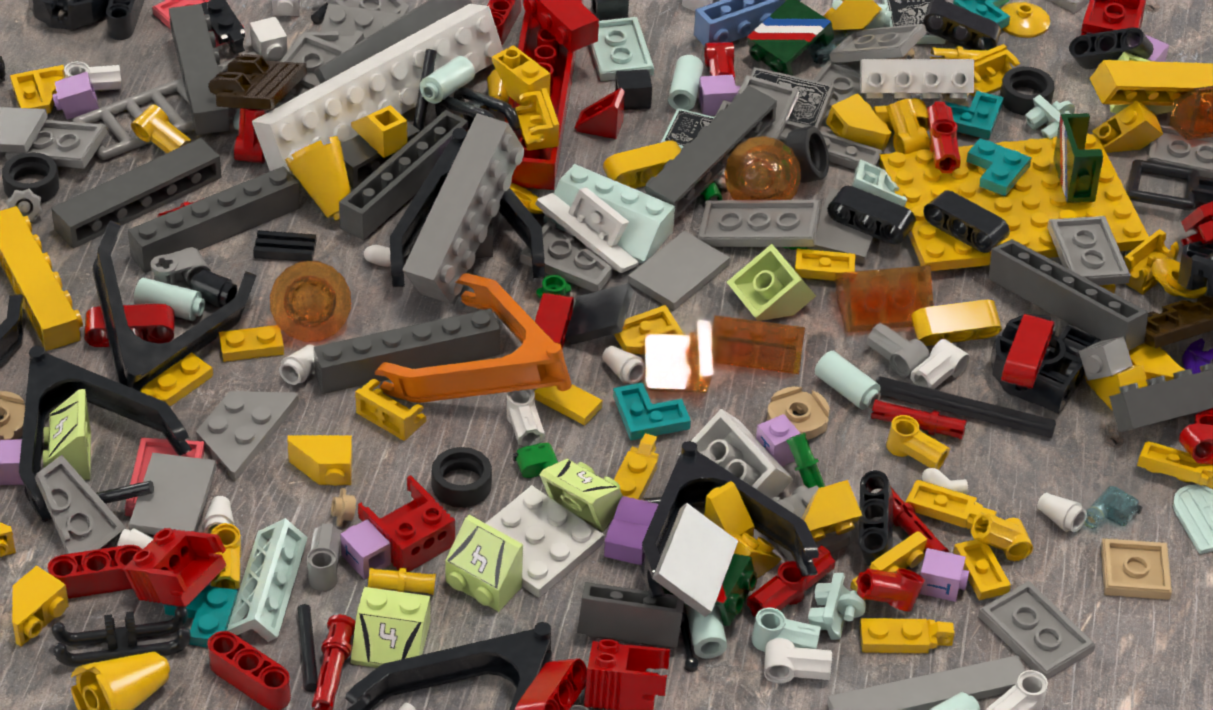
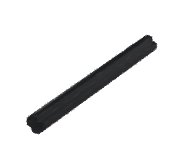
(966, 407)

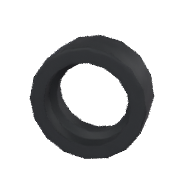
(1025, 77)
(810, 152)
(31, 164)
(464, 459)

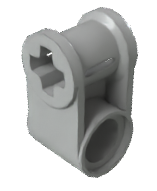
(178, 267)

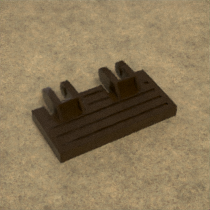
(255, 82)
(1179, 322)

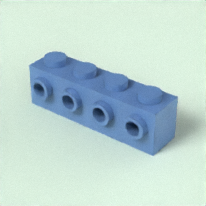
(731, 19)

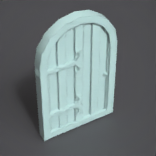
(1195, 511)

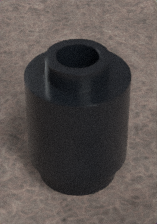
(214, 288)

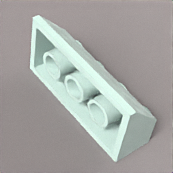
(648, 217)

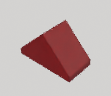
(604, 116)

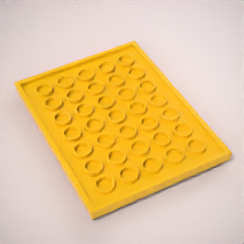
(1025, 207)

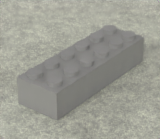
(464, 208)

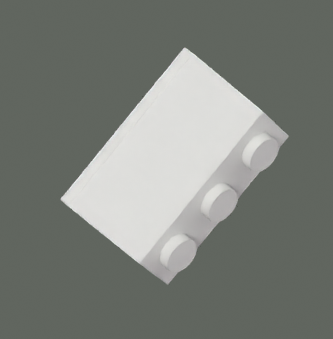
(739, 452)

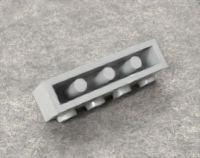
(916, 76)

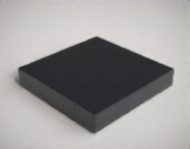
(599, 314)

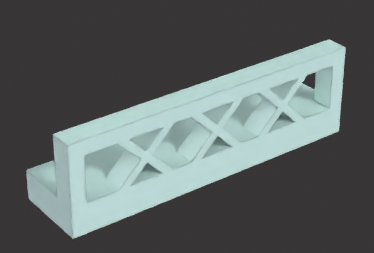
(272, 577)

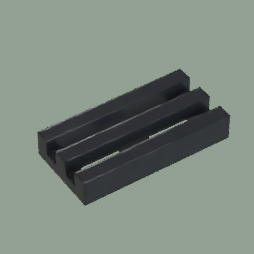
(285, 246)

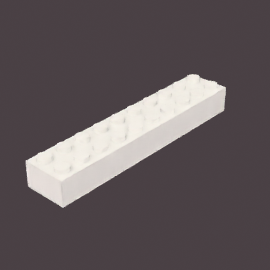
(375, 83)

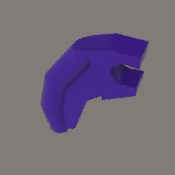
(1195, 357)

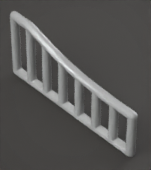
(132, 104)

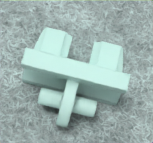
(1048, 114)
(839, 606)

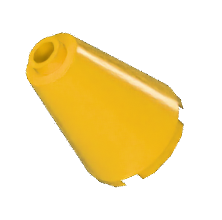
(322, 174)
(119, 682)

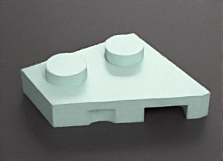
(877, 182)

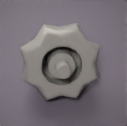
(27, 203)

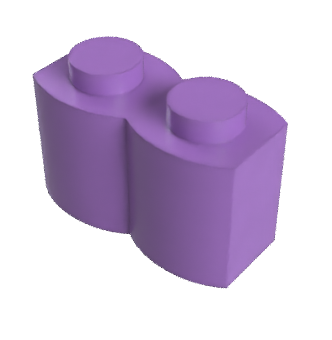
(628, 530)

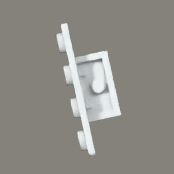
(593, 224)

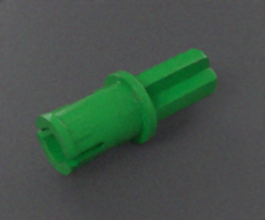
(805, 461)

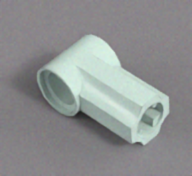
(772, 624)

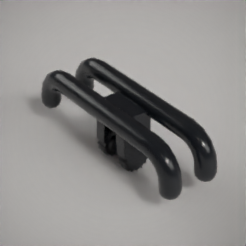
(479, 104)
(121, 640)

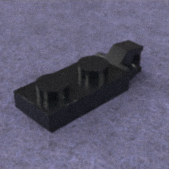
(225, 24)

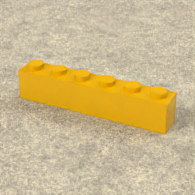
(1148, 81)
(32, 275)

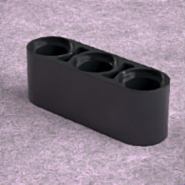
(123, 17)
(949, 23)
(1094, 48)
(871, 214)
(966, 221)
(871, 506)

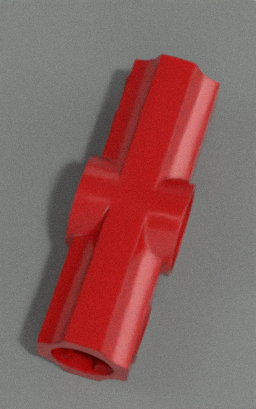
(943, 137)
(789, 585)

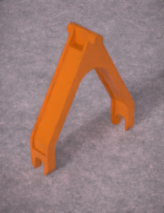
(531, 366)

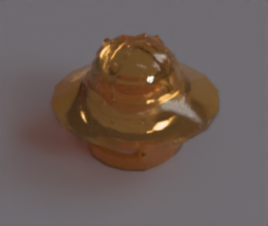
(762, 170)
(310, 301)

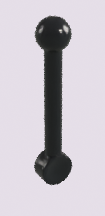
(691, 663)

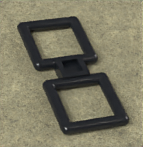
(1197, 187)

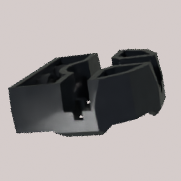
(79, 12)
(1197, 266)
(1050, 388)

